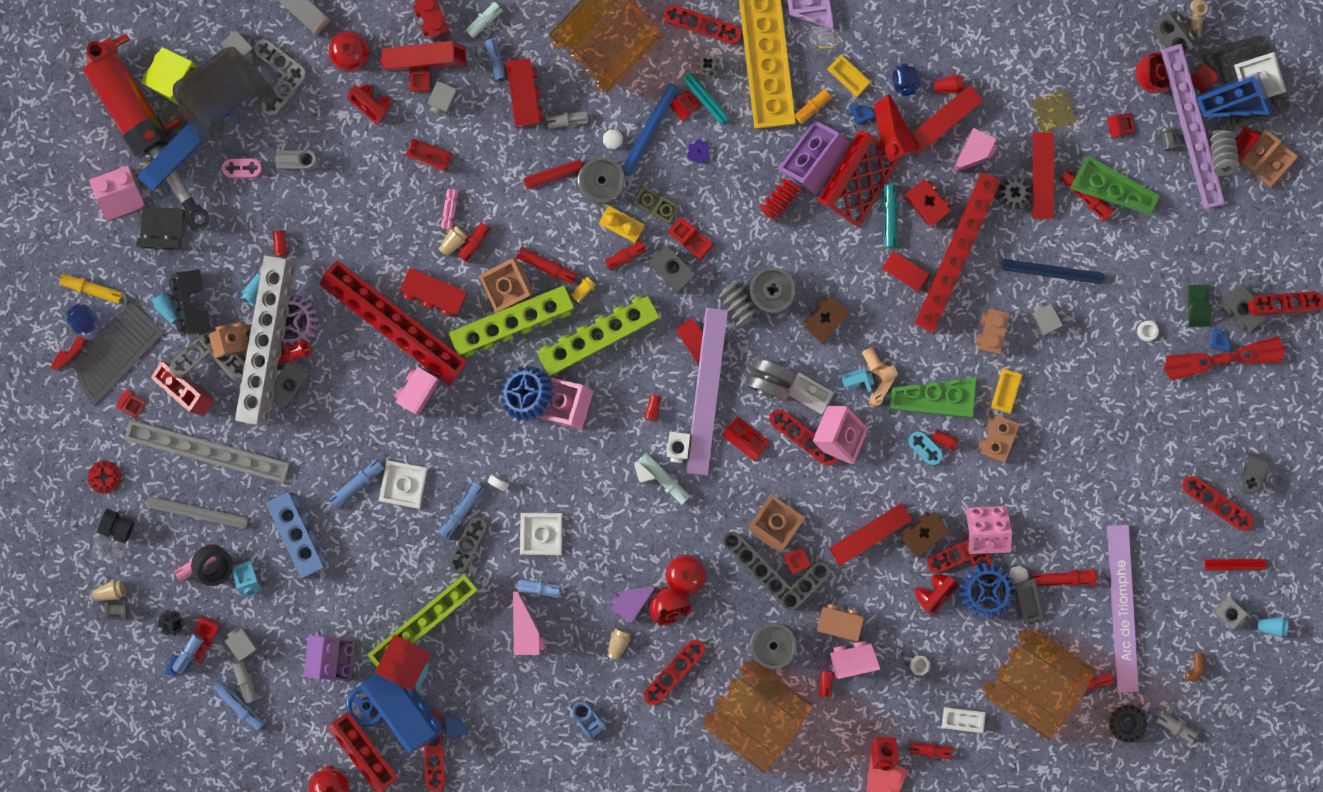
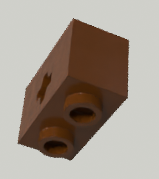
(822, 331)
(936, 532)

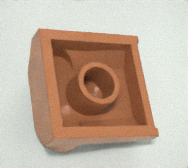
(506, 284)
(775, 523)

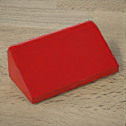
(745, 438)

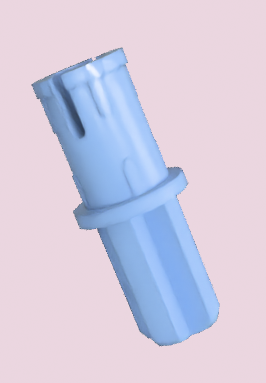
(538, 588)

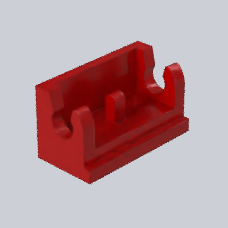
(429, 155)

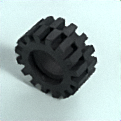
(1137, 732)

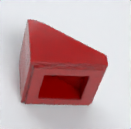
(1204, 78)
(685, 105)
(1121, 125)
(130, 404)

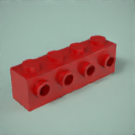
(433, 19)

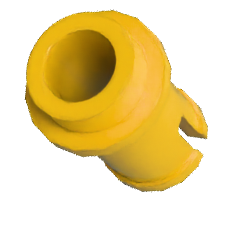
(583, 289)

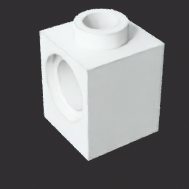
(678, 437)

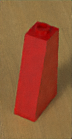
(424, 57)

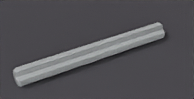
(197, 512)

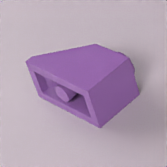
(630, 602)

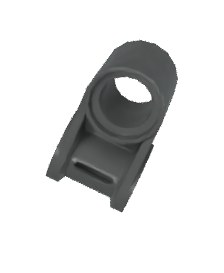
(1255, 471)

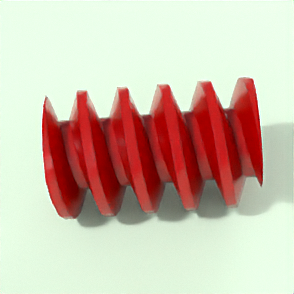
(779, 200)

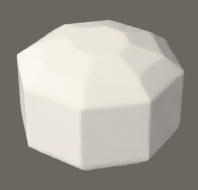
(612, 139)
(1018, 574)
(919, 665)

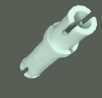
(664, 479)

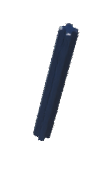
(1052, 271)

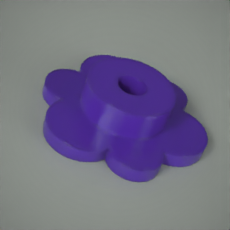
(698, 145)

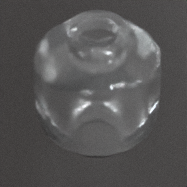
(824, 40)

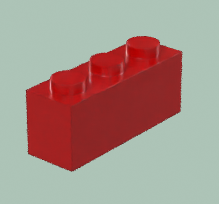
(433, 292)

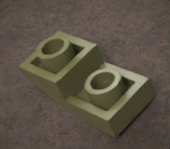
(655, 204)

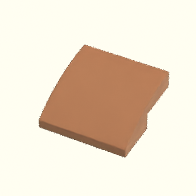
(1269, 159)

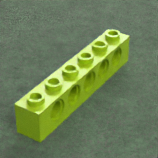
(558, 296)
(647, 316)
(429, 616)

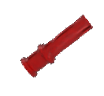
(1096, 204)
(293, 352)
(1072, 578)

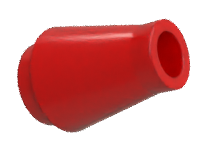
(949, 84)

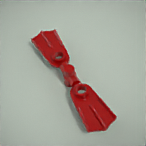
(1186, 365)

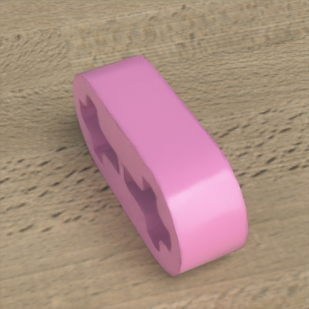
(241, 163)

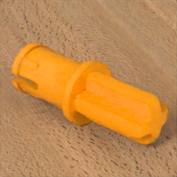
(812, 106)

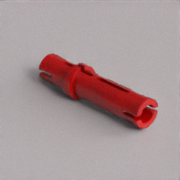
(546, 265)

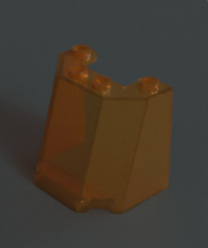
(607, 38)
(1039, 683)
(757, 715)

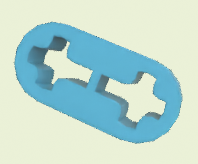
(921, 451)

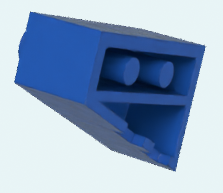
(1238, 97)

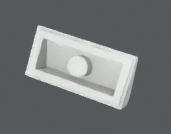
(810, 393)
(643, 474)

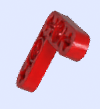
(963, 548)

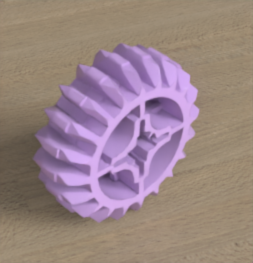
(298, 315)

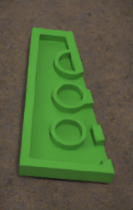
(1112, 186)
(947, 398)

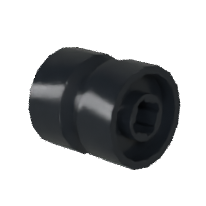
(116, 526)

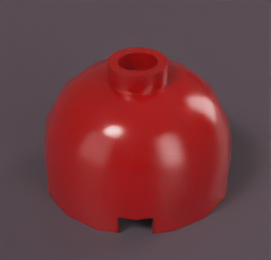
(349, 51)
(1152, 74)
(686, 574)
(669, 605)
(328, 781)

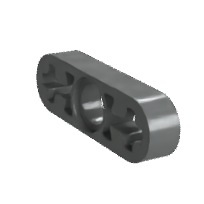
(470, 528)

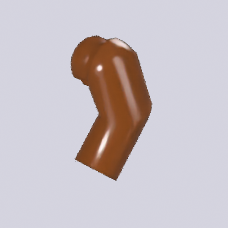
(1198, 669)

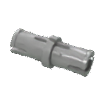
(1176, 727)

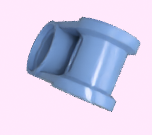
(589, 721)

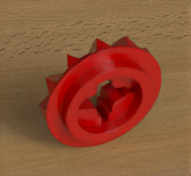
(111, 483)

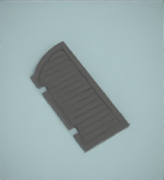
(115, 351)

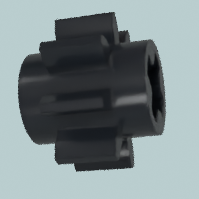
(170, 623)

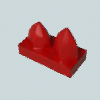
(373, 109)
(932, 601)

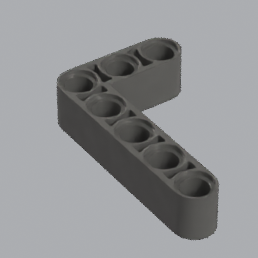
(772, 575)

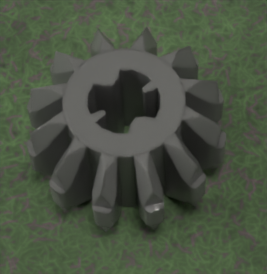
(1007, 193)

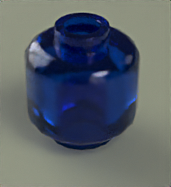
(905, 80)
(81, 319)

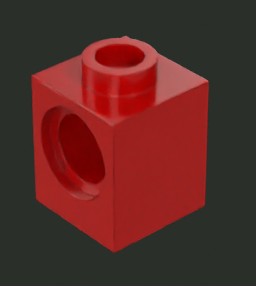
(887, 746)

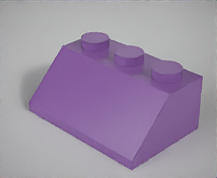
(815, 157)

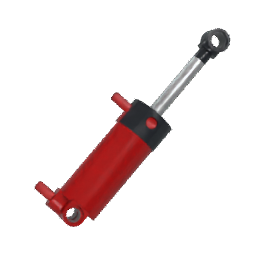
(134, 116)

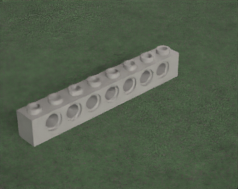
(257, 347)

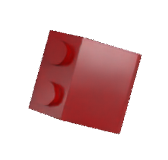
(403, 663)

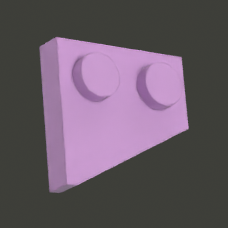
(812, 11)

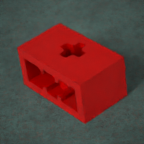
(929, 214)

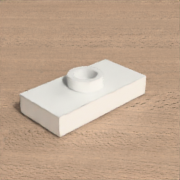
(963, 720)

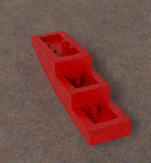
(946, 118)
(1042, 175)
(870, 534)

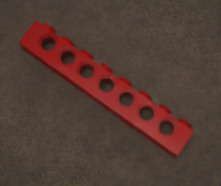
(957, 253)
(393, 323)

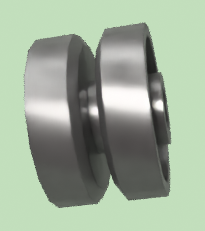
(588, 180)
(772, 278)
(769, 383)
(779, 656)

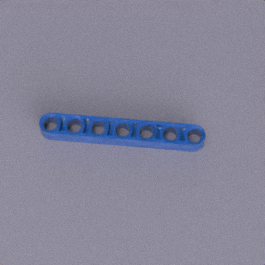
(171, 156)

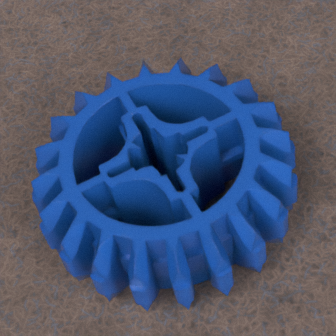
(533, 402)
(980, 598)

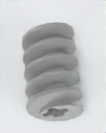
(1224, 152)
(738, 304)

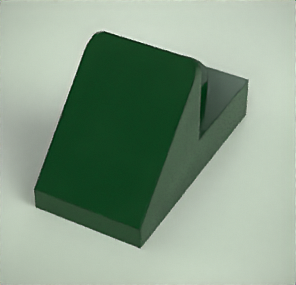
(1198, 306)

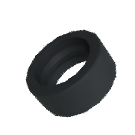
(202, 556)

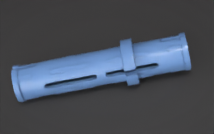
(364, 477)
(456, 517)
(245, 713)

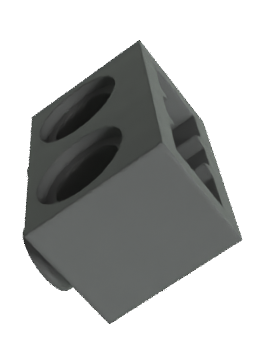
(1170, 38)

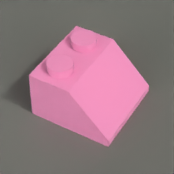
(976, 150)
(117, 193)
(417, 390)
(840, 433)

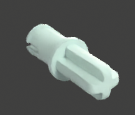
(484, 20)

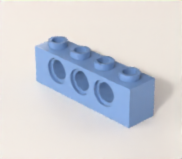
(277, 508)

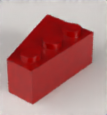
(524, 93)

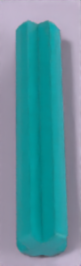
(707, 100)

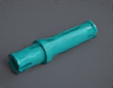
(890, 215)

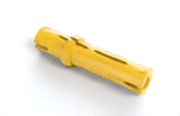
(90, 288)

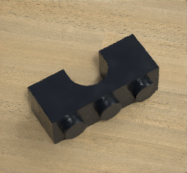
(189, 320)

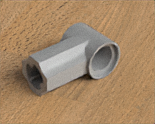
(295, 159)

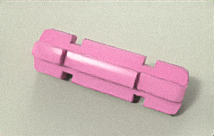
(449, 209)

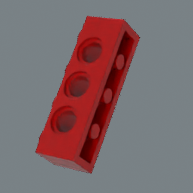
(362, 753)

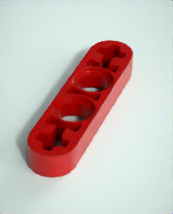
(703, 22)
(1286, 305)
(801, 439)
(1215, 505)
(675, 673)
(439, 751)

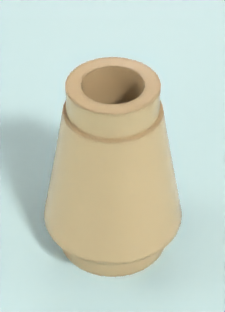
(455, 238)
(111, 591)
(619, 640)

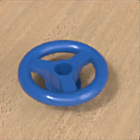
(366, 722)

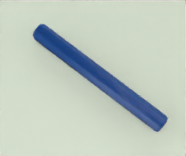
(649, 129)

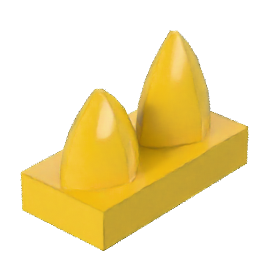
(621, 224)

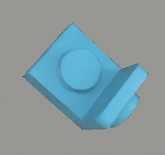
(855, 378)
(246, 579)

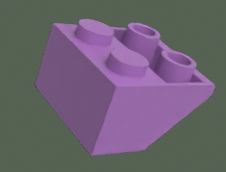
(329, 658)

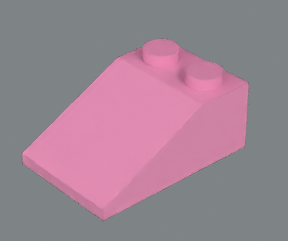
(568, 405)
(526, 634)
(854, 660)

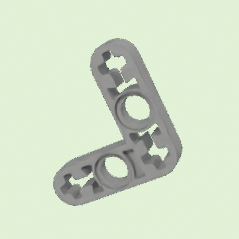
(285, 71)
(204, 351)

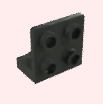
(161, 228)

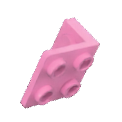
(989, 530)

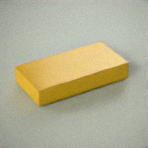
(849, 75)
(1006, 391)

